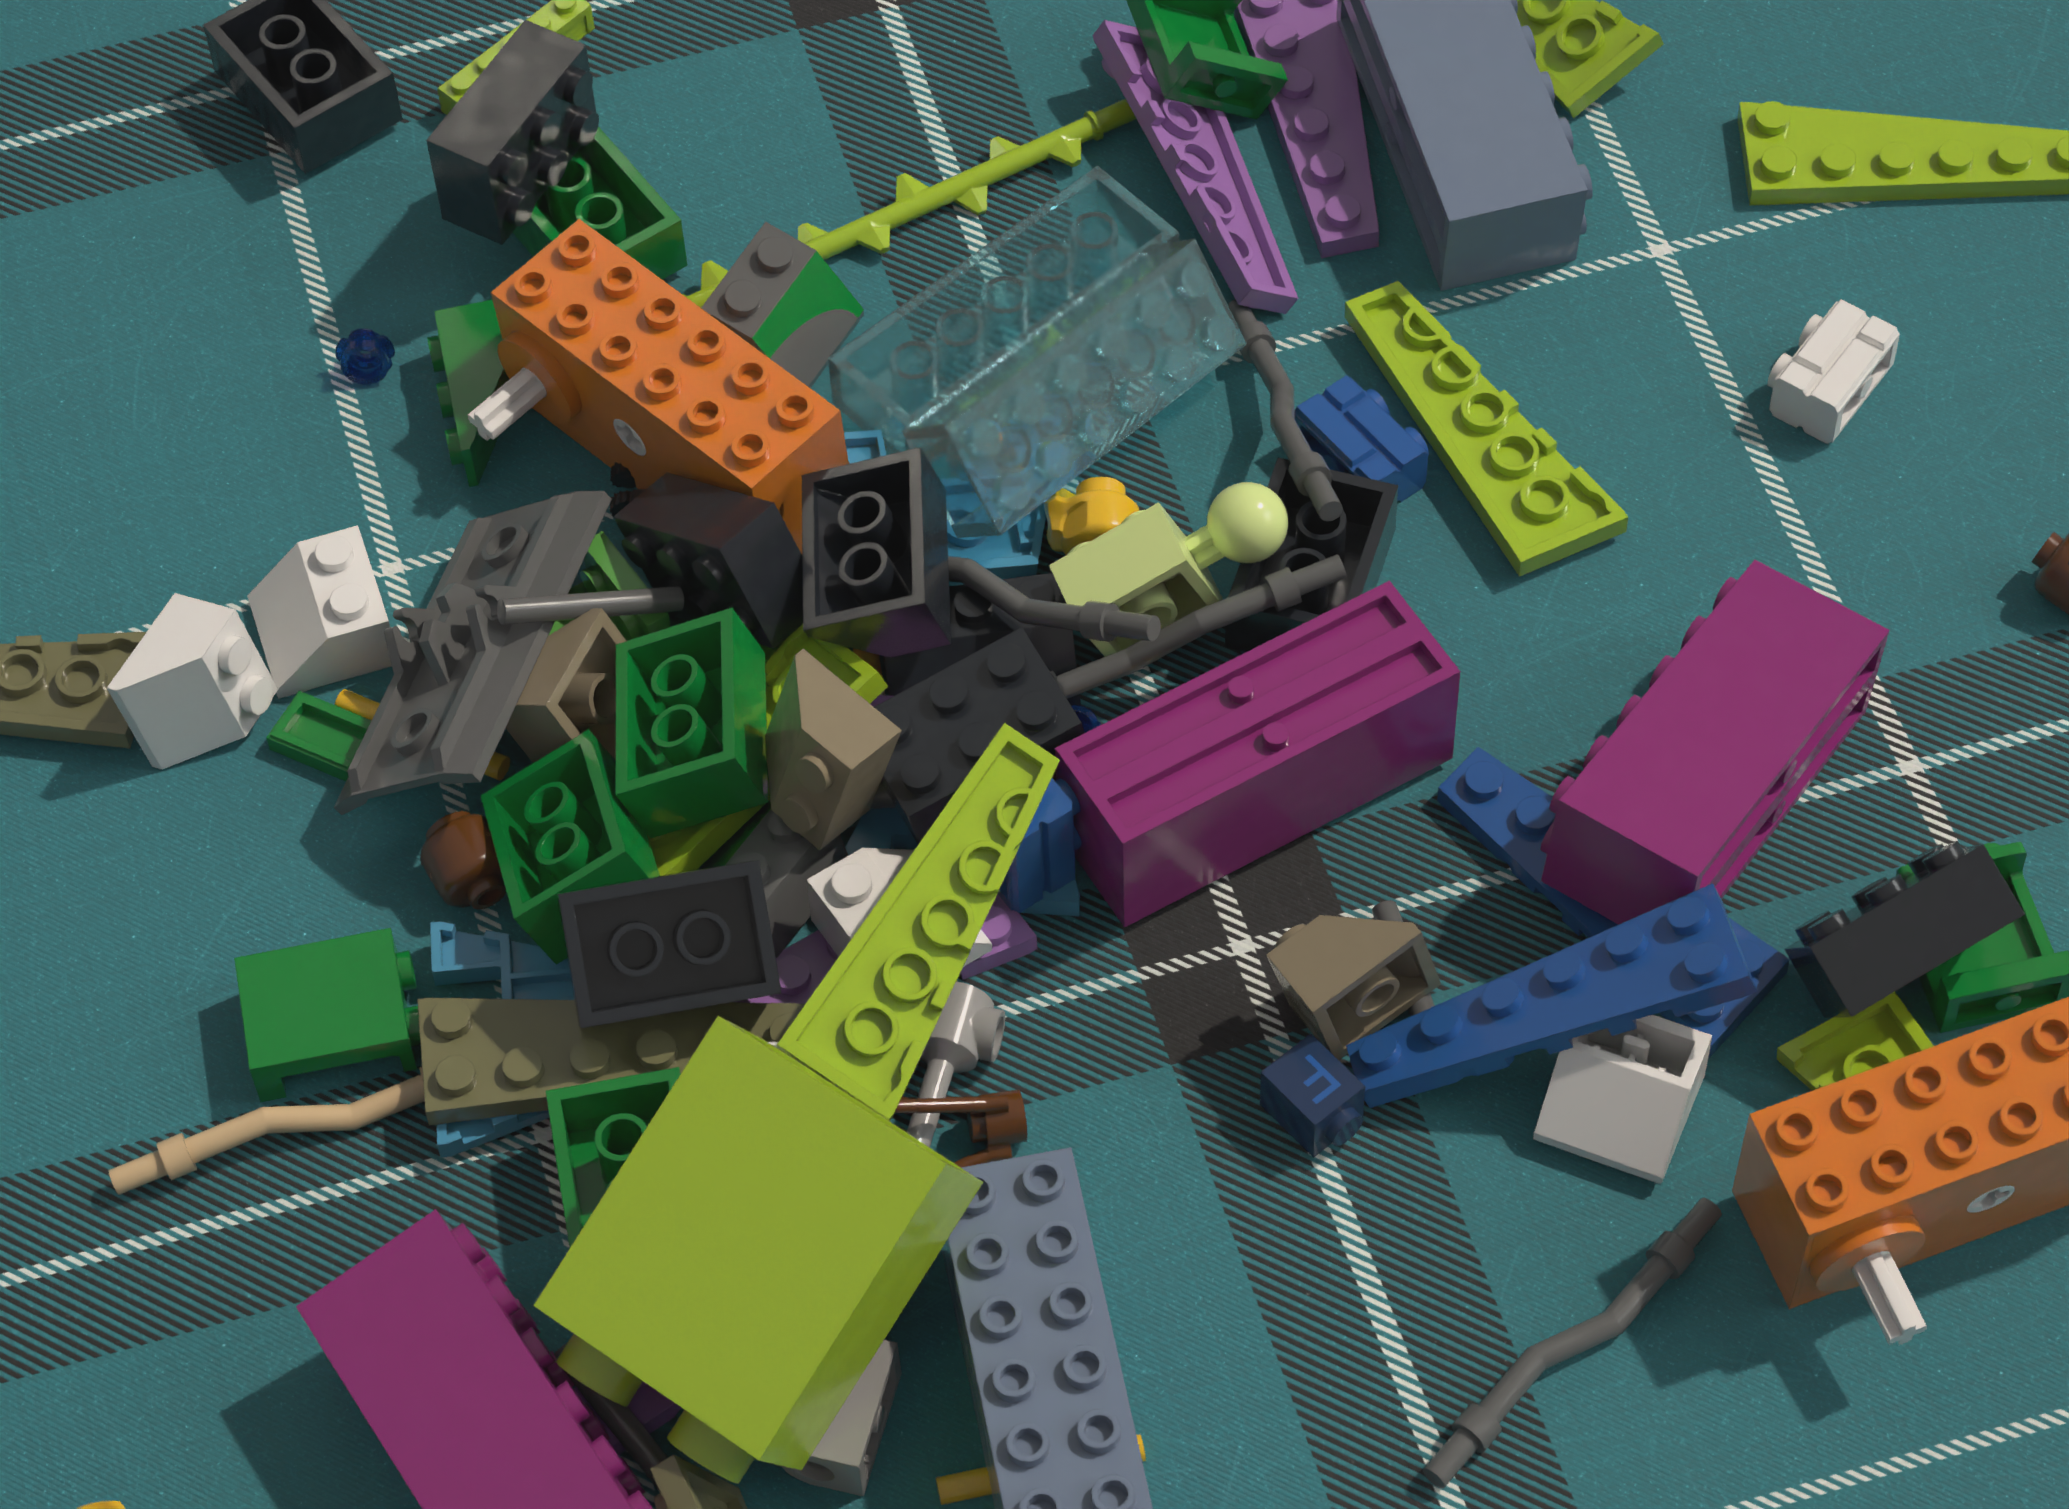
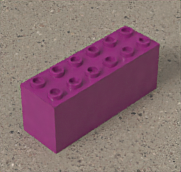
(1713, 748)
(1259, 751)
(463, 1380)

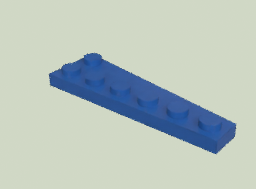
(1511, 822)
(1656, 962)

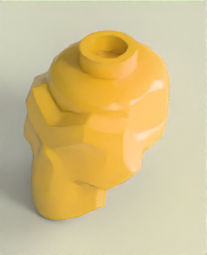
(1082, 517)

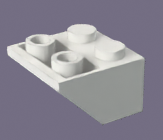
(1625, 1095)

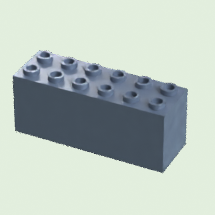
(1470, 133)
(1041, 1342)

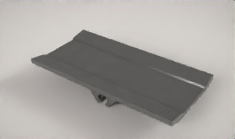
(461, 665)

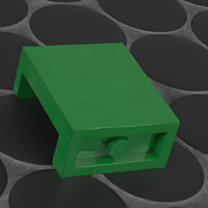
(1203, 56)
(2006, 970)
(326, 1007)

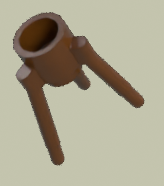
(991, 1118)

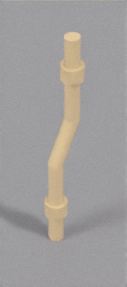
(179, 1154)

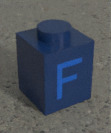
(1313, 1096)

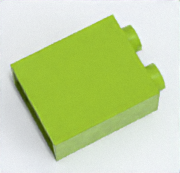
(752, 1254)

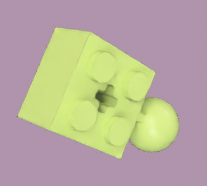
(1158, 570)

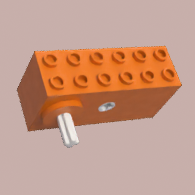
(652, 378)
(1909, 1162)

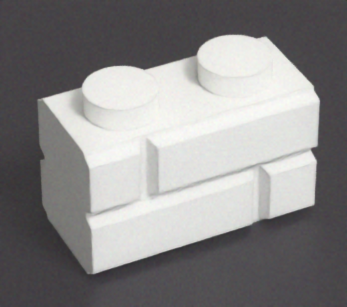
(1832, 370)

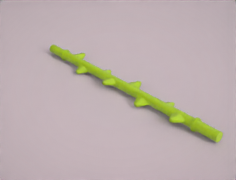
(966, 189)

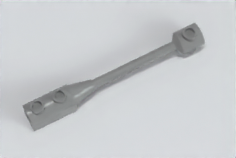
(846, 1453)

